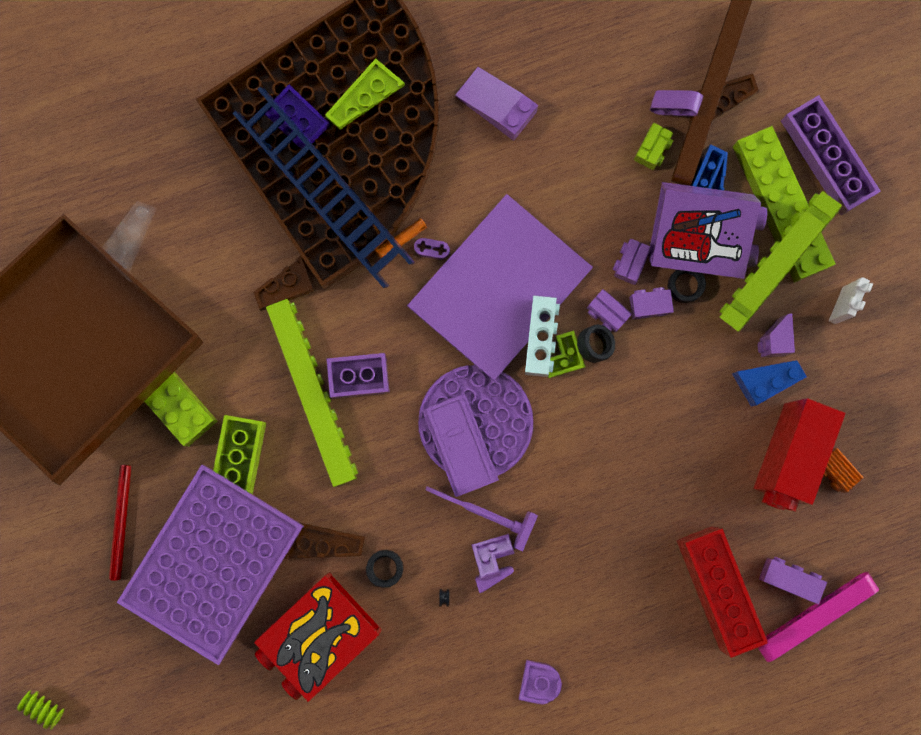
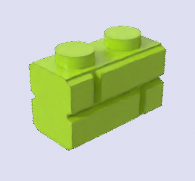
(653, 146)

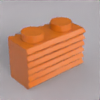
(841, 472)

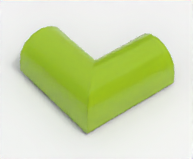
(570, 357)

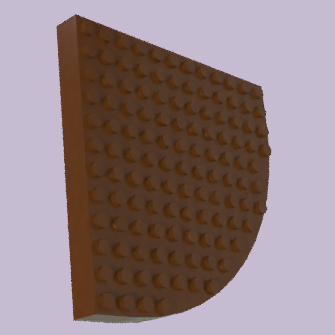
(378, 155)

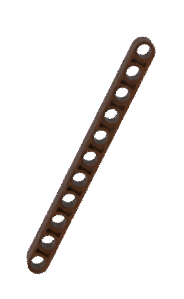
(711, 92)

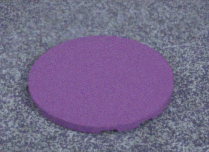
(497, 406)

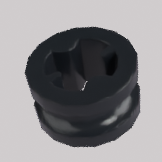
(444, 598)

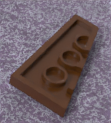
(734, 93)
(325, 542)

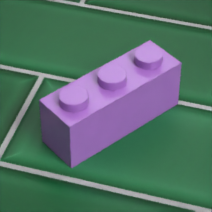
(793, 579)

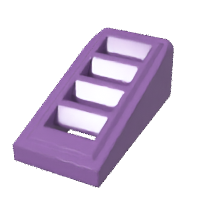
(486, 584)

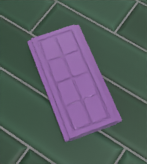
(460, 445)

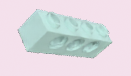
(540, 306)

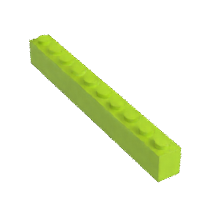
(311, 392)

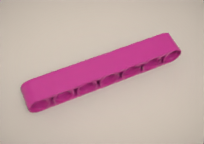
(818, 616)

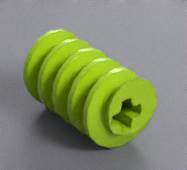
(40, 710)

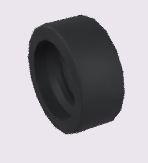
(682, 298)
(607, 340)
(370, 571)

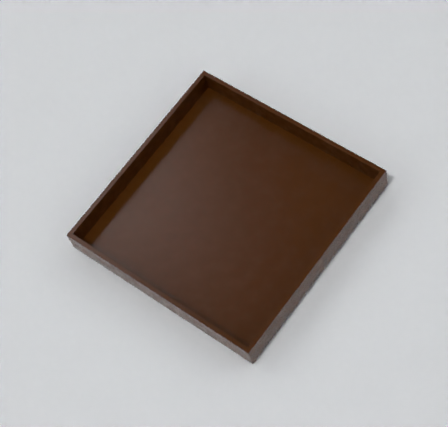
(78, 348)

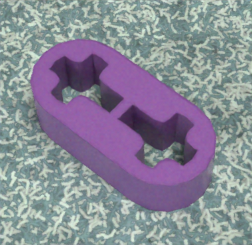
(432, 244)

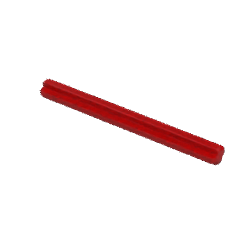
(120, 522)

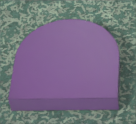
(539, 683)

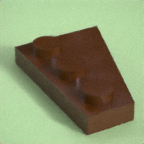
(288, 285)

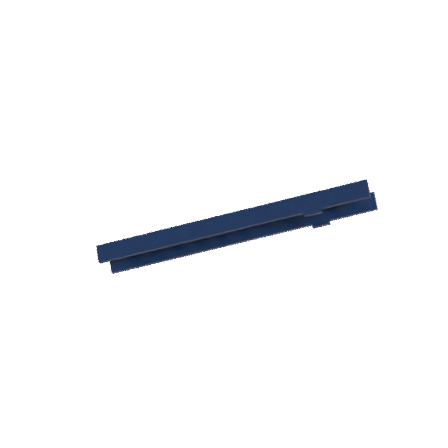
(349, 214)

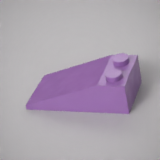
(497, 103)

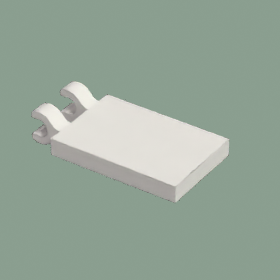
(850, 300)

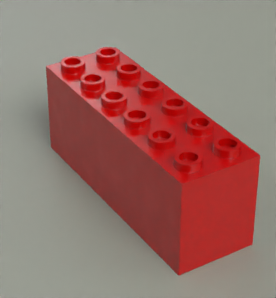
(722, 591)

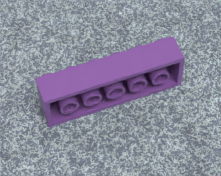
(830, 154)

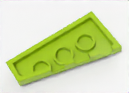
(367, 91)

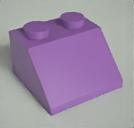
(778, 339)

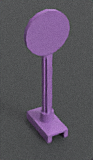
(522, 529)

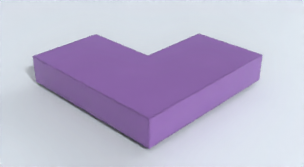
(487, 553)

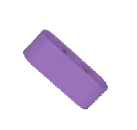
(676, 102)

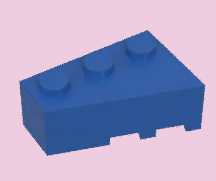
(711, 169)
(766, 381)

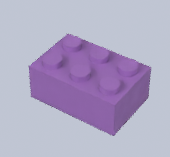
(358, 375)

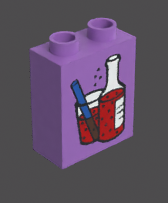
(706, 230)

